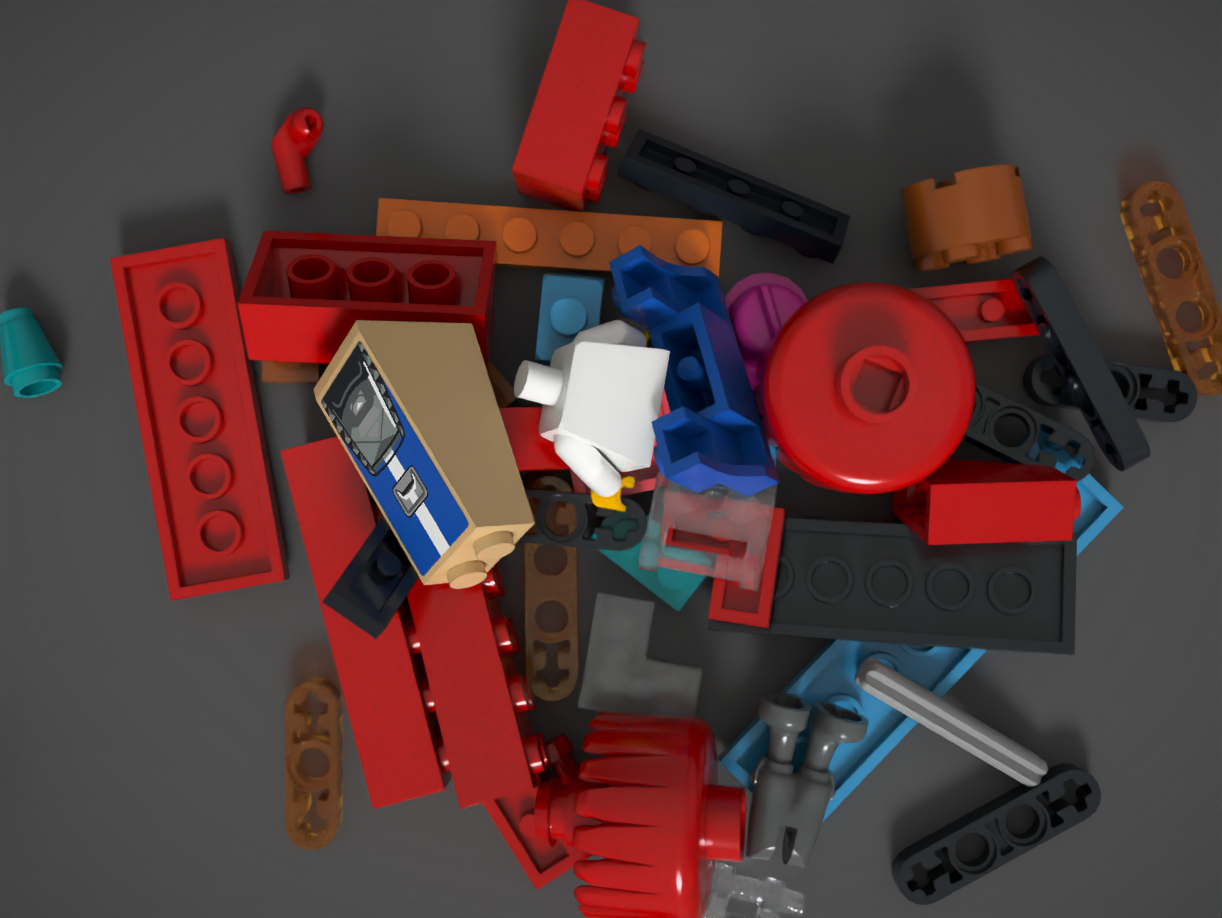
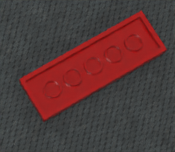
(199, 419)

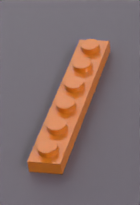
(555, 237)

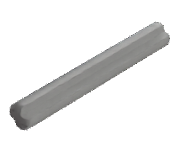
(950, 722)

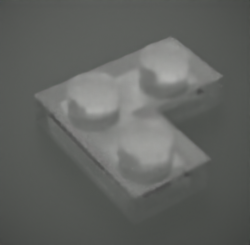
(620, 674)

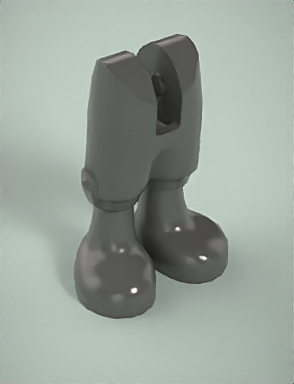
(799, 796)

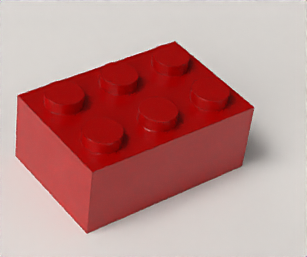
(580, 106)

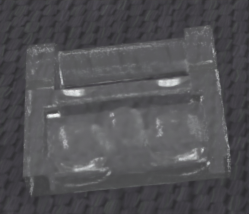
(711, 512)

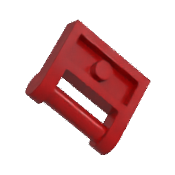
(516, 822)

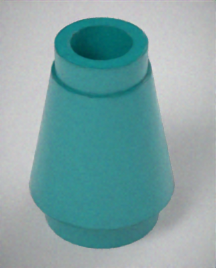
(27, 355)

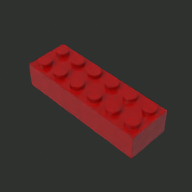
(382, 676)

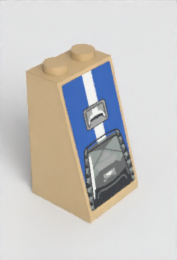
(428, 444)

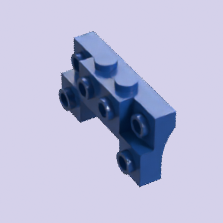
(713, 415)

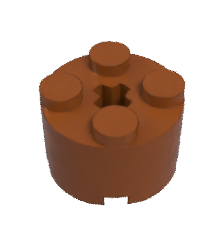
(966, 217)

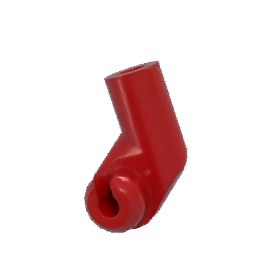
(292, 146)

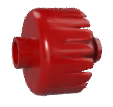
(866, 389)
(648, 813)

